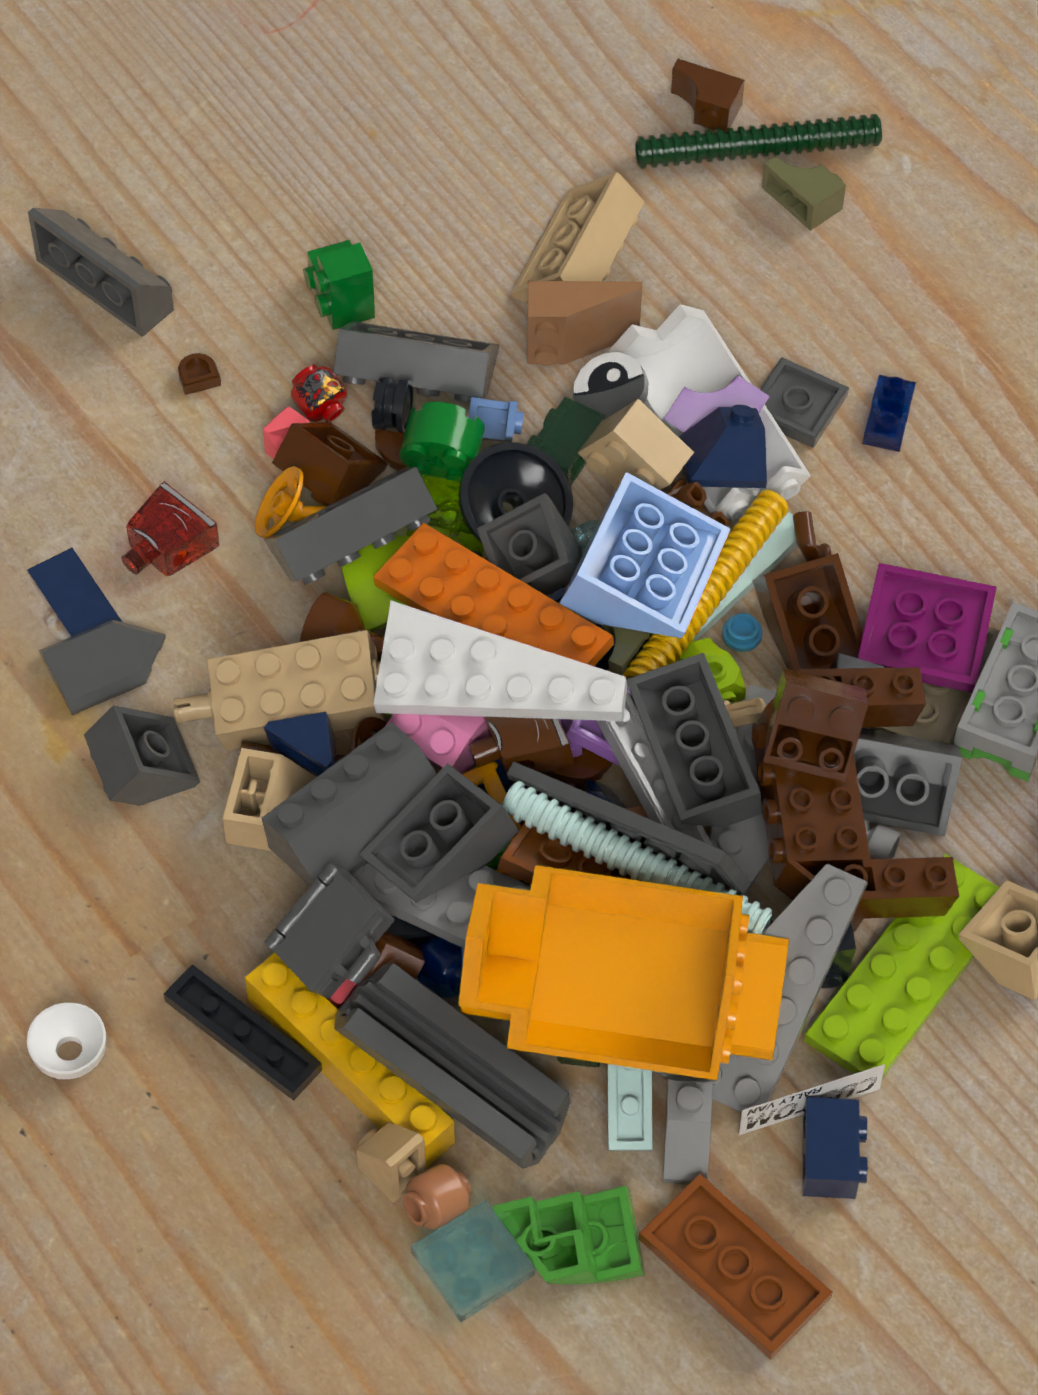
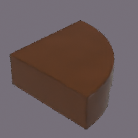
(388, 446)

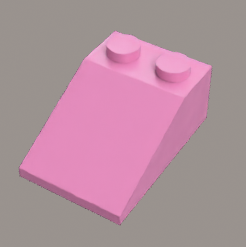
(443, 737)

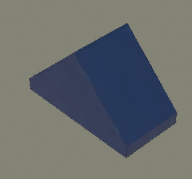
(305, 741)

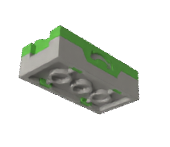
(1004, 704)

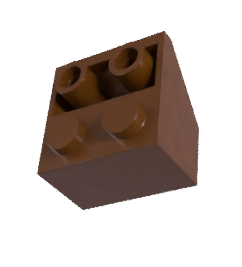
(815, 725)

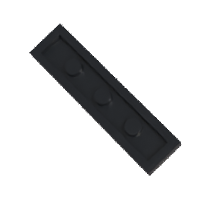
(243, 1032)

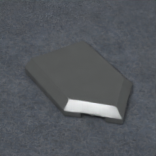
(102, 662)

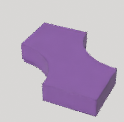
(694, 406)

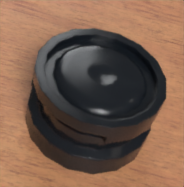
(392, 404)

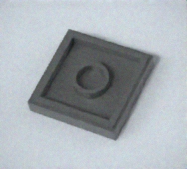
(802, 401)

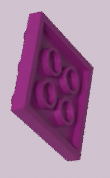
(928, 625)

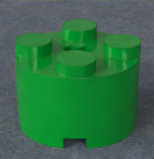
(441, 440)

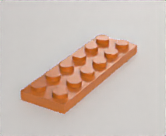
(463, 587)

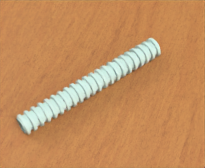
(613, 849)

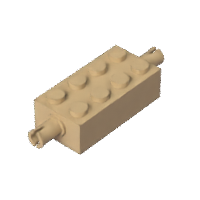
(287, 682)

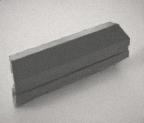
(455, 1064)

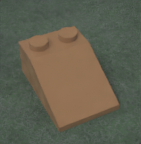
(578, 318)

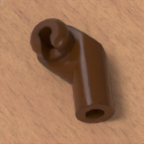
(806, 537)

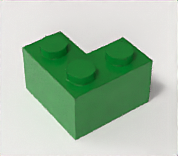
(342, 283)

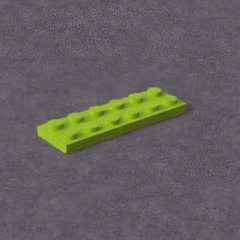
(899, 983)

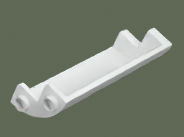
(694, 356)

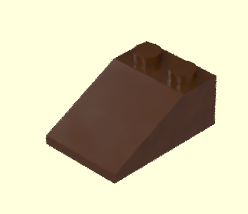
(810, 613)

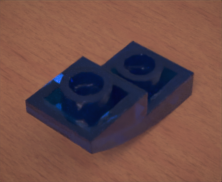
(889, 413)

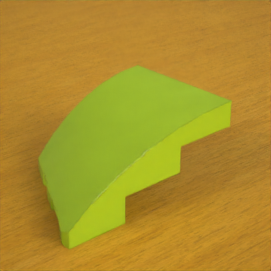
(359, 579)

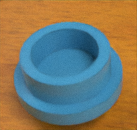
(742, 632)

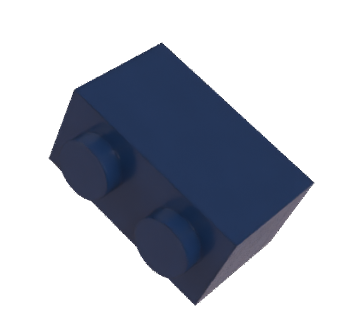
(833, 1148)

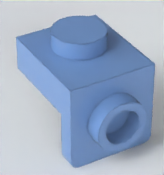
(498, 417)

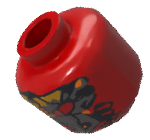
(318, 393)

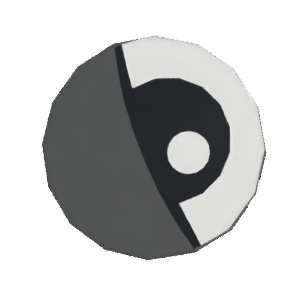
(610, 383)

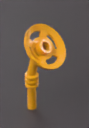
(283, 503)

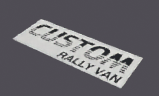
(793, 1105)

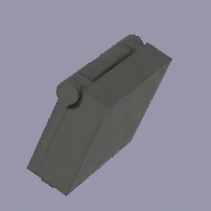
(331, 932)

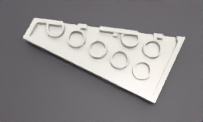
(463, 671)

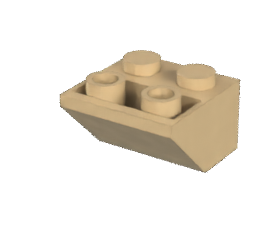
(259, 786)

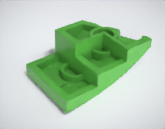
(577, 1236)

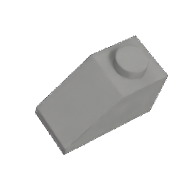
(687, 1131)

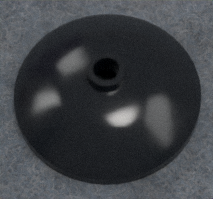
(514, 476)

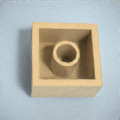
(635, 444)

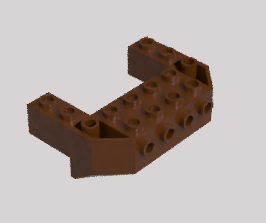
(822, 819)

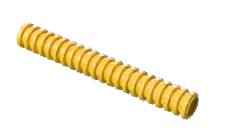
(736, 554)

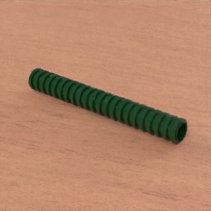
(758, 141)

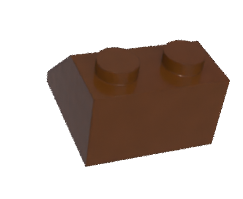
(330, 461)

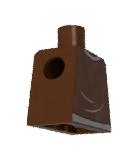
(527, 741)

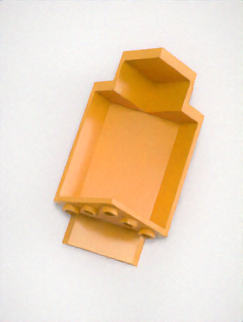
(623, 972)

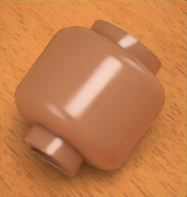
(436, 1197)

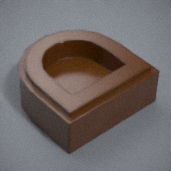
(198, 373)

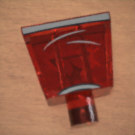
(168, 533)

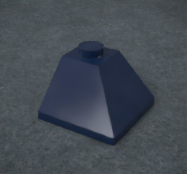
(727, 449)

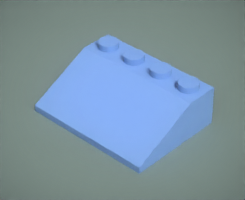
(645, 562)

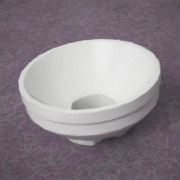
(64, 1024)

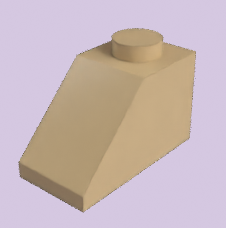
(391, 1158)

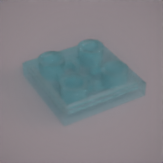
(473, 1260)

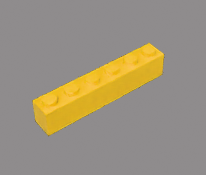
(367, 1083)

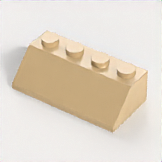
(583, 234)

